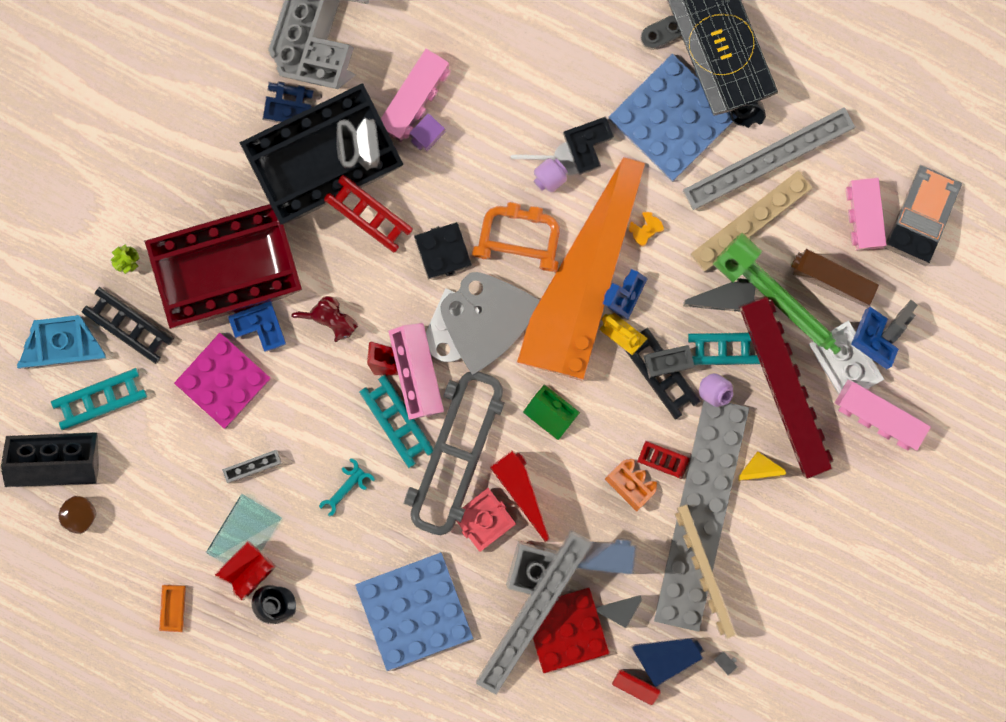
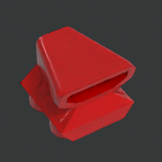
(246, 570)

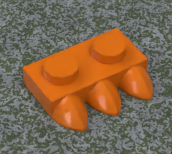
(631, 484)

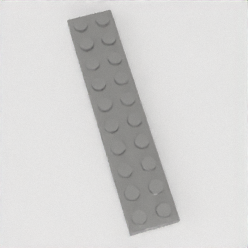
(707, 497)

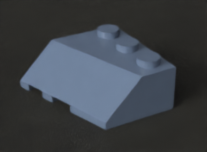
(610, 557)

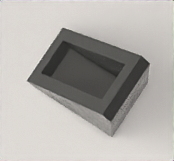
(621, 611)

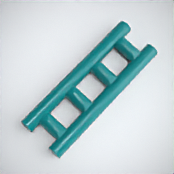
(722, 358)
(91, 411)
(382, 418)

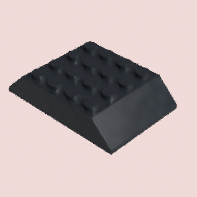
(300, 156)

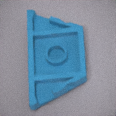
(59, 342)

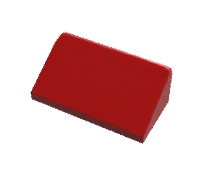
(636, 687)

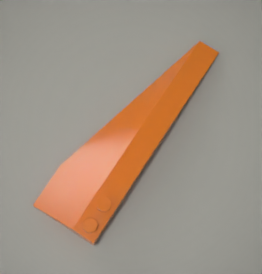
(572, 306)

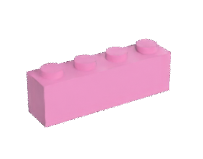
(414, 94)
(416, 371)
(882, 415)

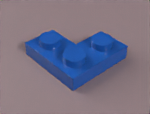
(624, 299)
(259, 319)
(869, 339)

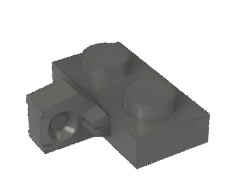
(900, 322)

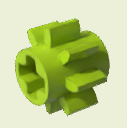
(125, 259)

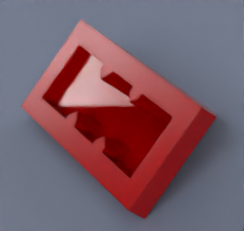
(381, 359)

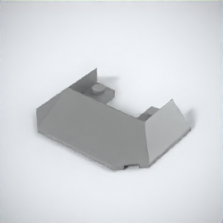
(302, 44)

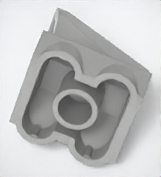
(357, 144)

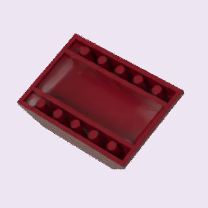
(223, 266)

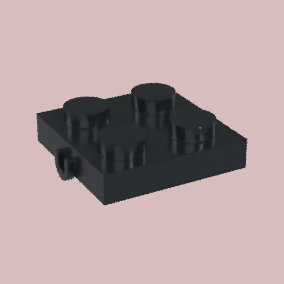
(442, 250)

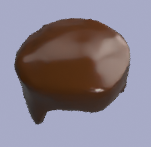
(77, 514)

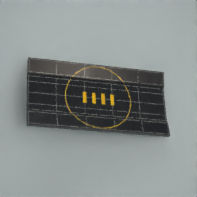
(723, 52)

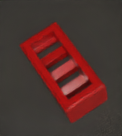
(682, 465)

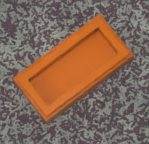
(172, 608)

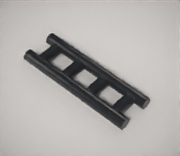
(113, 326)
(659, 388)

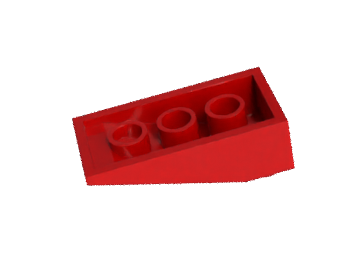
(515, 479)

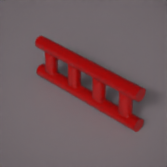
(354, 215)

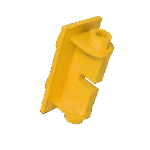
(622, 333)

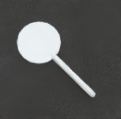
(562, 154)

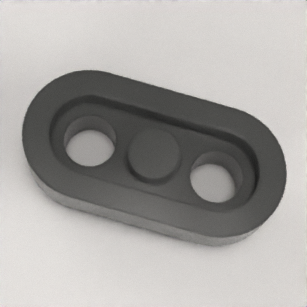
(662, 31)

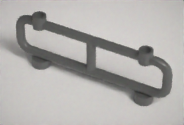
(415, 497)

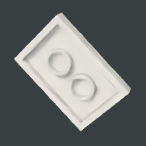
(848, 363)

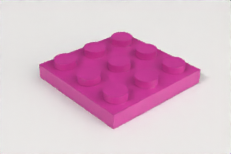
(222, 380)

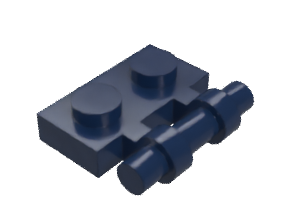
(278, 109)

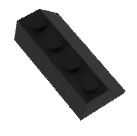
(50, 459)

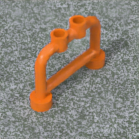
(513, 211)

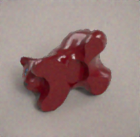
(328, 314)

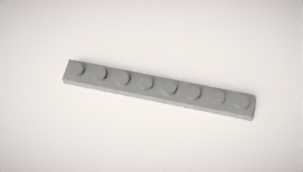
(768, 158)
(533, 612)

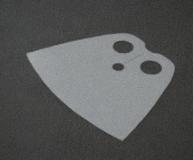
(488, 334)

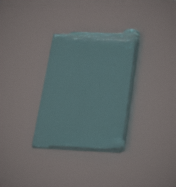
(244, 523)

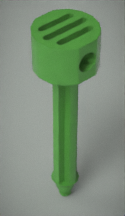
(740, 259)

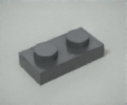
(669, 361)

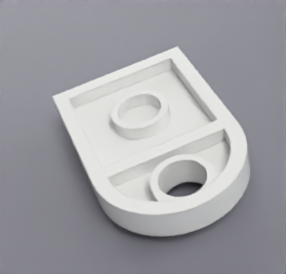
(438, 333)

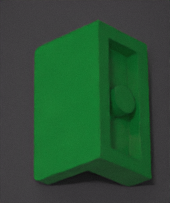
(551, 412)

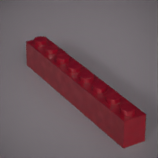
(785, 387)

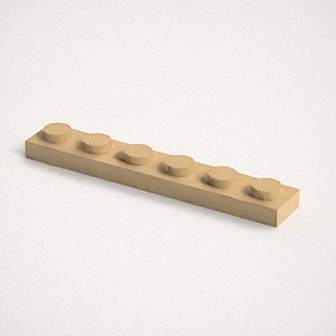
(753, 218)
(708, 581)

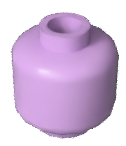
(550, 175)
(716, 390)

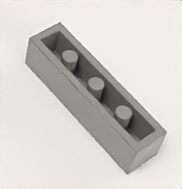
(252, 466)

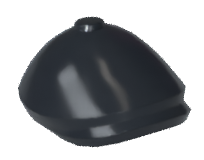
(273, 604)

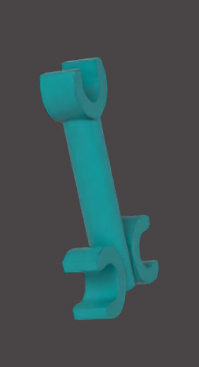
(357, 475)

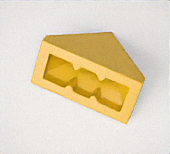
(760, 467)

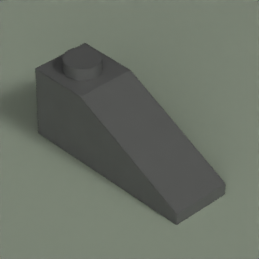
(725, 297)

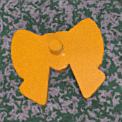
(642, 234)

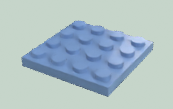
(670, 118)
(414, 611)

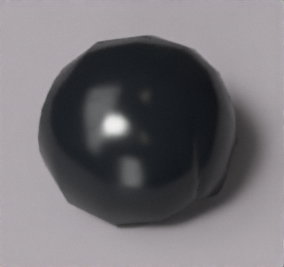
(749, 114)

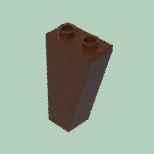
(834, 277)

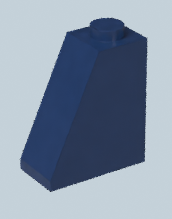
(667, 658)

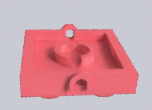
(485, 520)

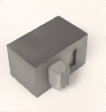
(727, 664)

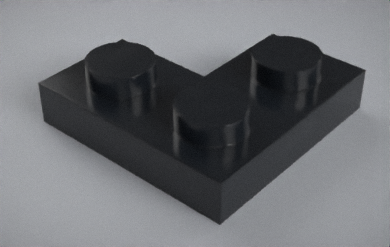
(581, 142)

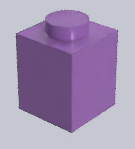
(426, 133)

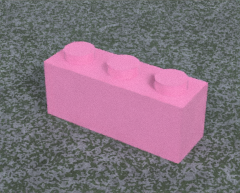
(866, 214)

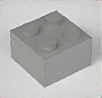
(528, 566)

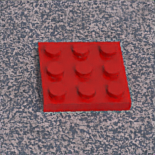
(570, 632)

